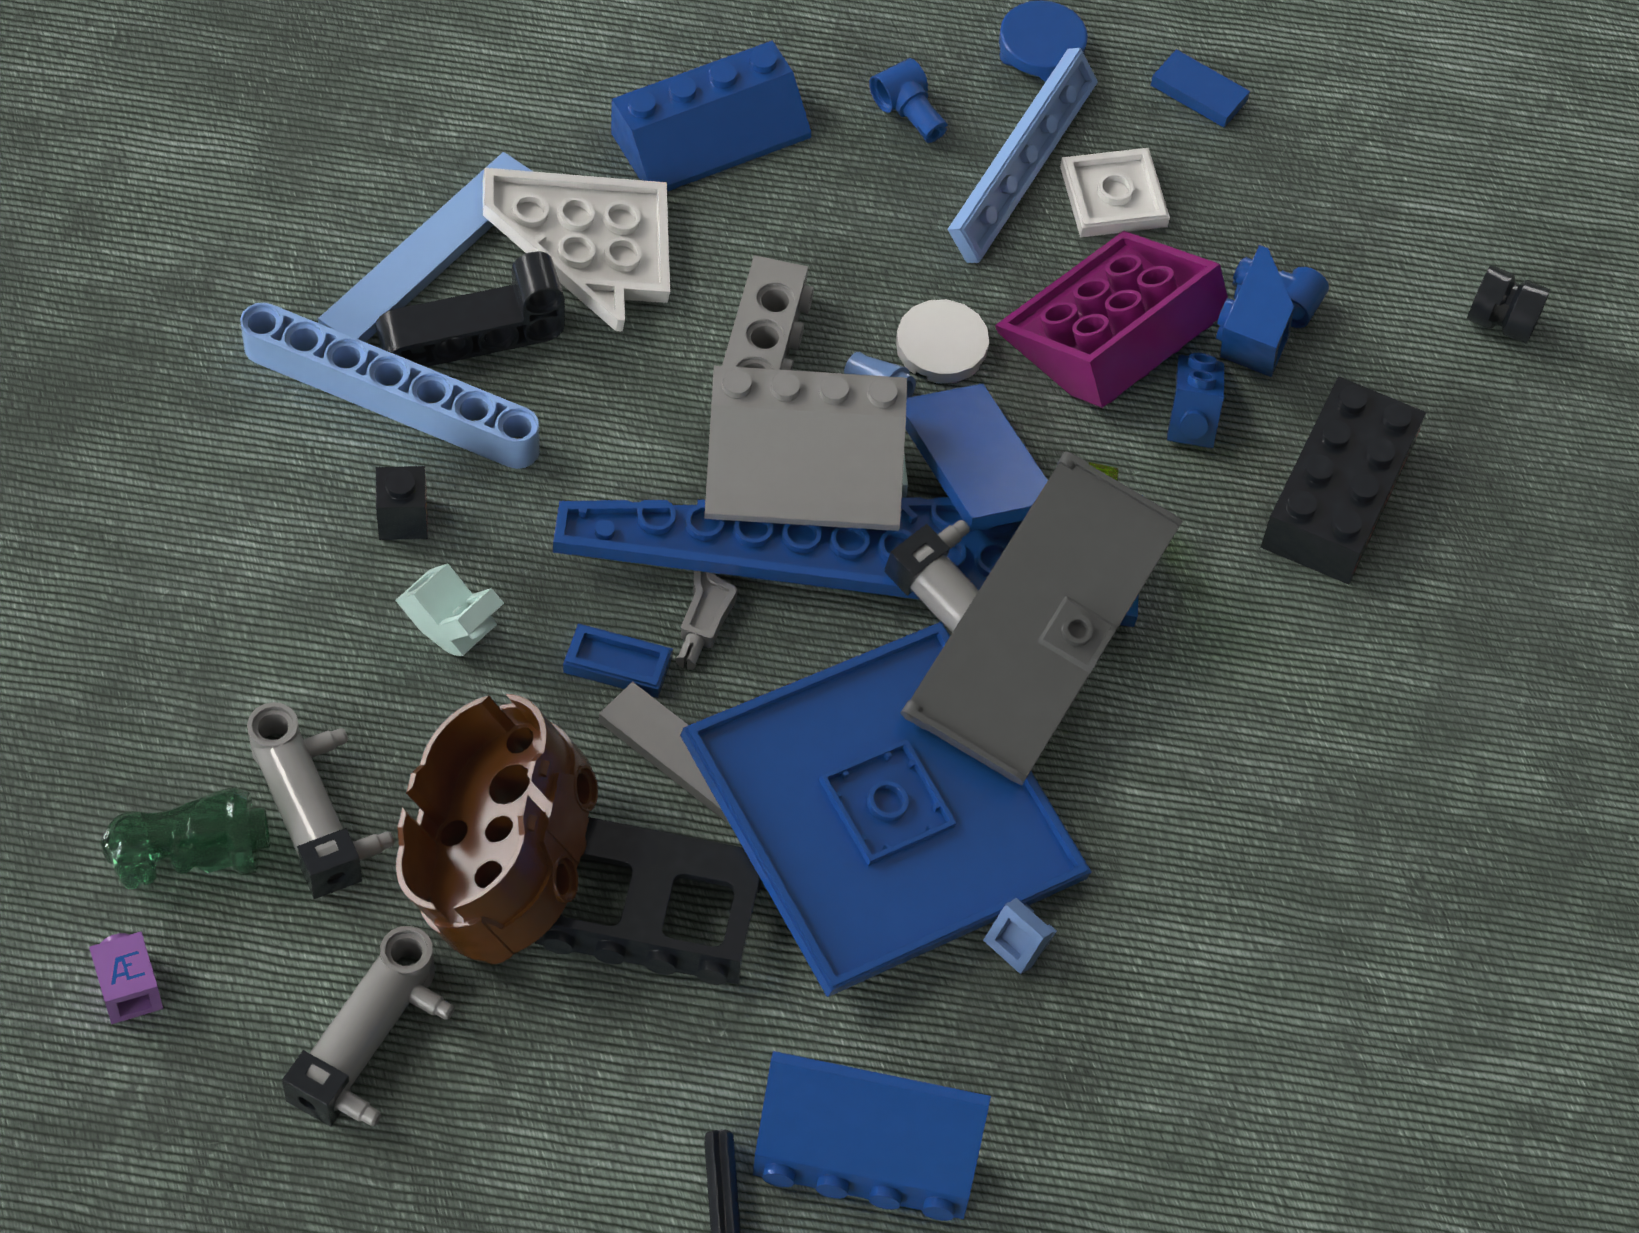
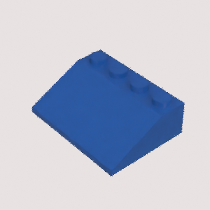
(869, 1136)

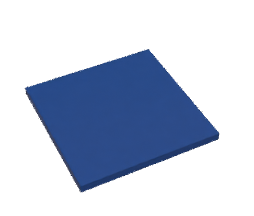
(869, 823)

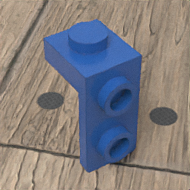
(1197, 400)

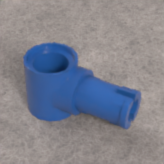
(905, 90)
(1306, 290)

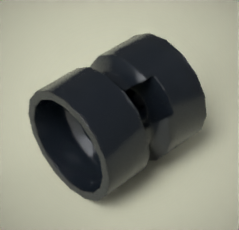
(1508, 304)

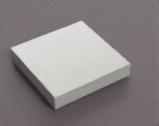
(1114, 192)

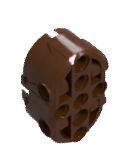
(478, 856)

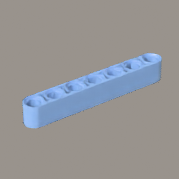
(362, 371)

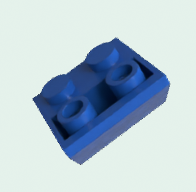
(1260, 317)

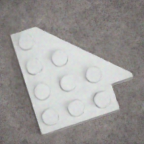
(599, 230)

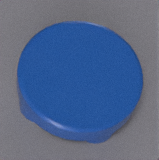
(1038, 36)

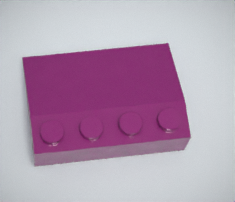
(1116, 316)

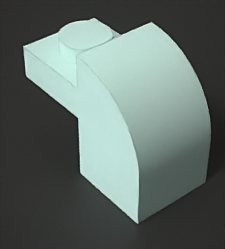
(449, 611)

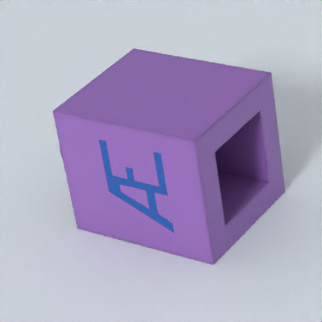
(126, 976)

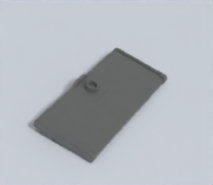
(1042, 618)

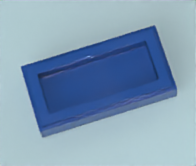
(1200, 88)
(617, 659)

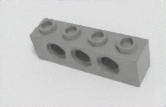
(769, 315)

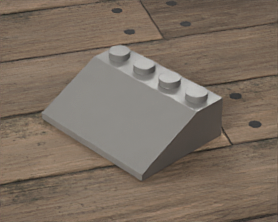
(806, 448)

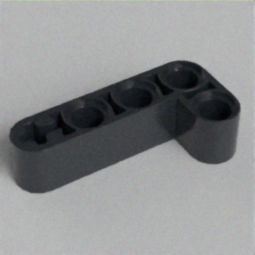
(480, 321)

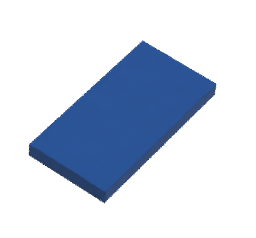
(975, 455)

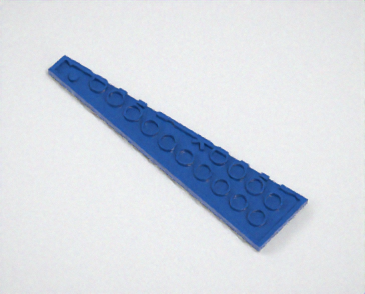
(790, 553)

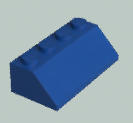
(710, 117)

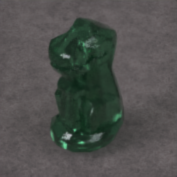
(202, 834)

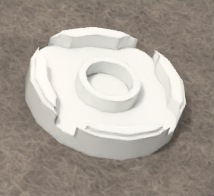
(942, 341)

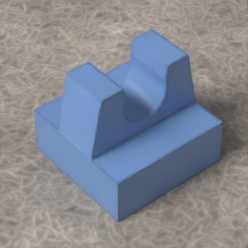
(1019, 935)

